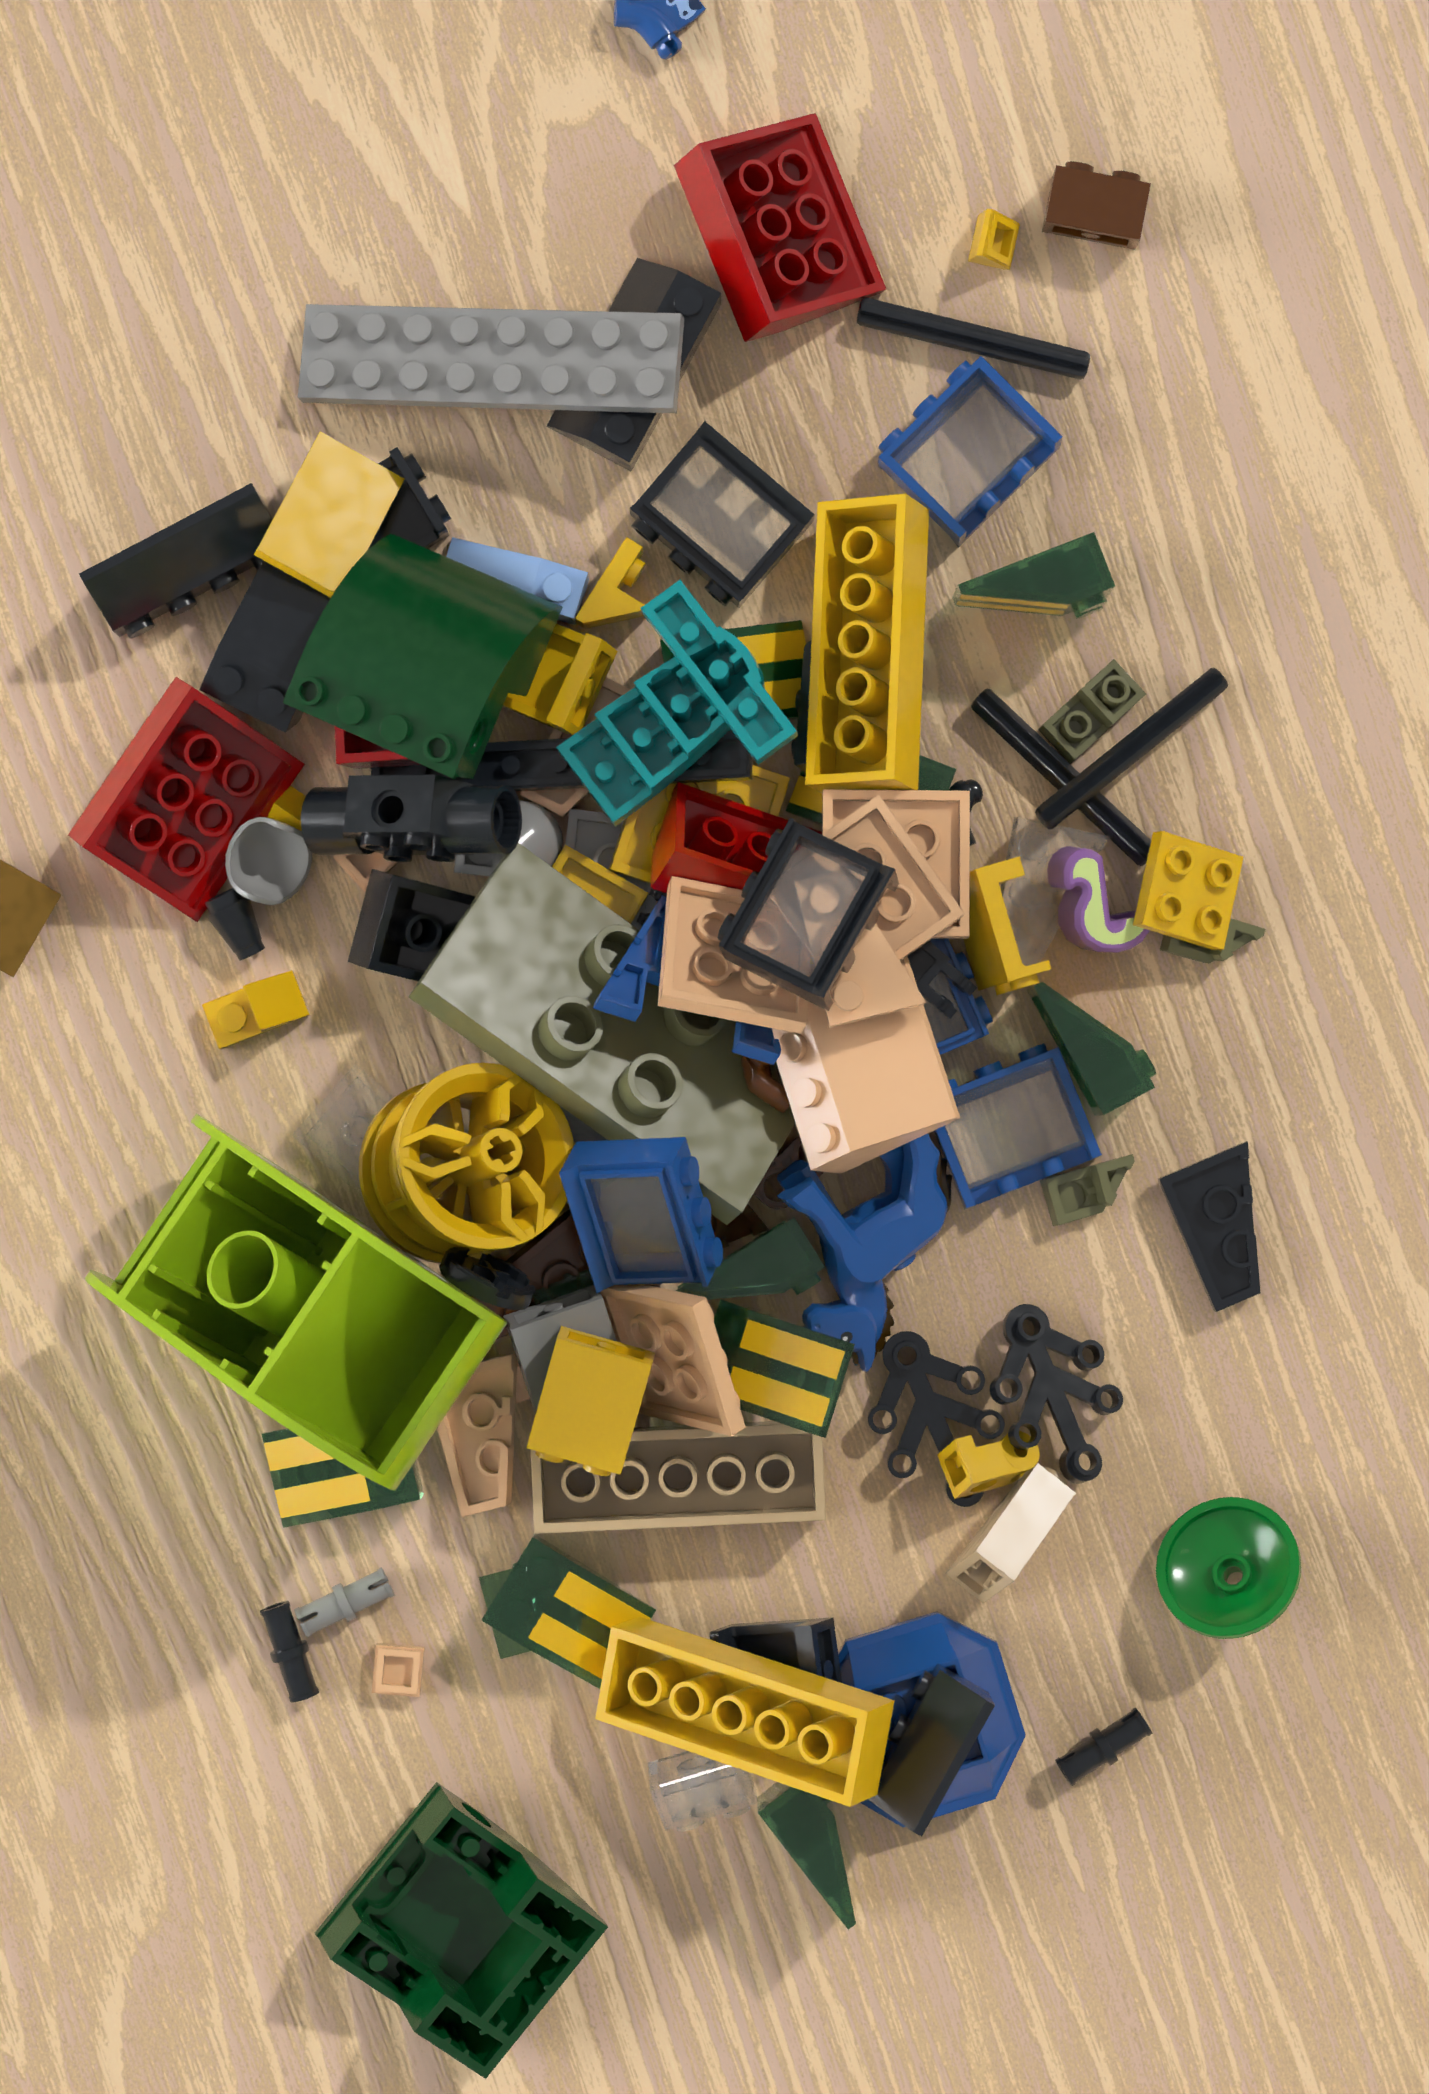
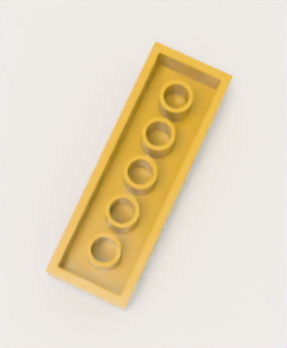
(867, 644)
(745, 1710)

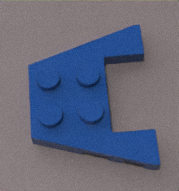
(642, 963)

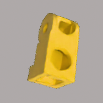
(985, 1467)

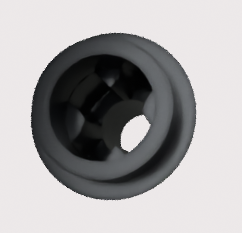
(235, 922)

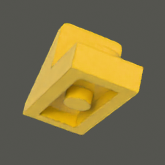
(607, 600)
(255, 1009)

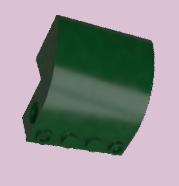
(421, 655)
(461, 1930)

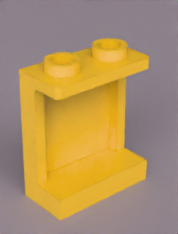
(566, 681)
(991, 937)
(590, 1401)

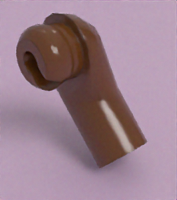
(763, 1085)

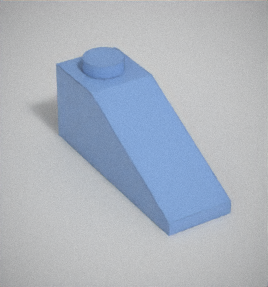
(535, 575)

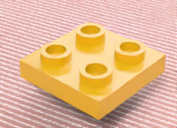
(1188, 890)

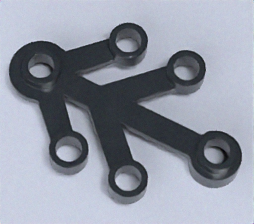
(1050, 1386)
(929, 1406)

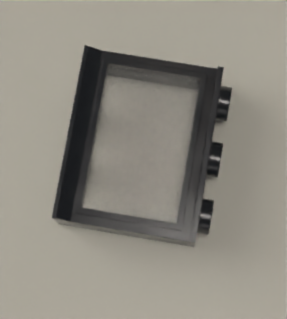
(720, 516)
(805, 912)

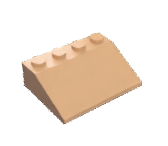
(863, 1085)

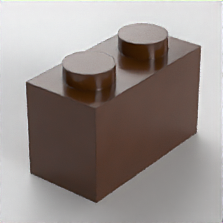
(1096, 205)

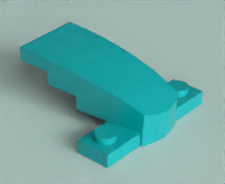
(676, 711)

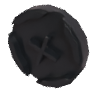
(487, 1279)

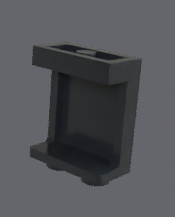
(411, 511)
(796, 1643)

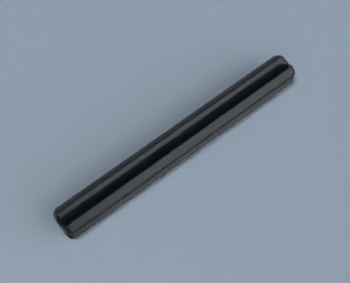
(973, 338)
(1131, 748)
(1059, 773)

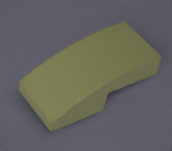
(1092, 711)

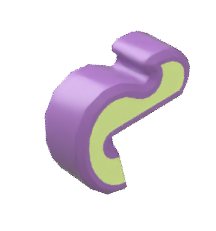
(1084, 905)

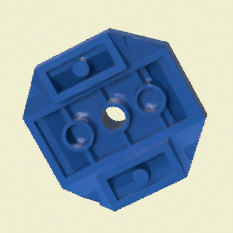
(890, 1666)

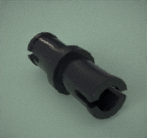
(289, 1651)
(1103, 1746)

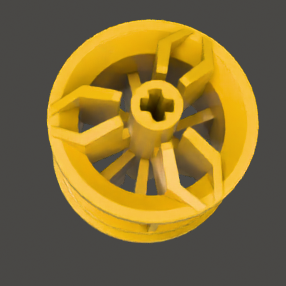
(505, 1210)

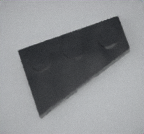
(1216, 1222)

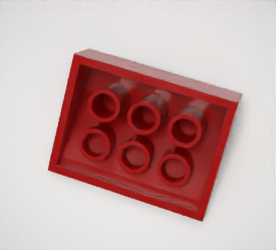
(778, 225)
(182, 797)

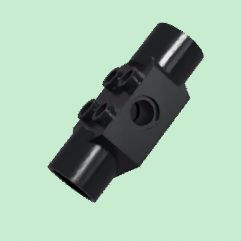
(411, 817)

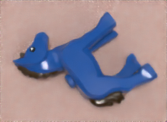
(871, 1240)

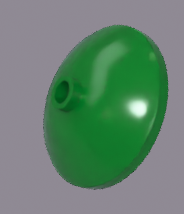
(1210, 1546)

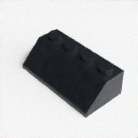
(648, 290)
(180, 563)

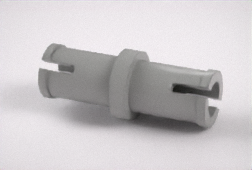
(344, 1602)

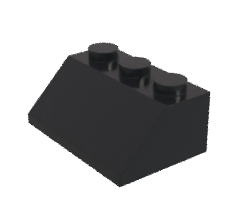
(930, 1746)

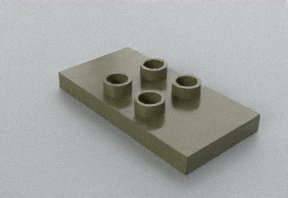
(524, 990)

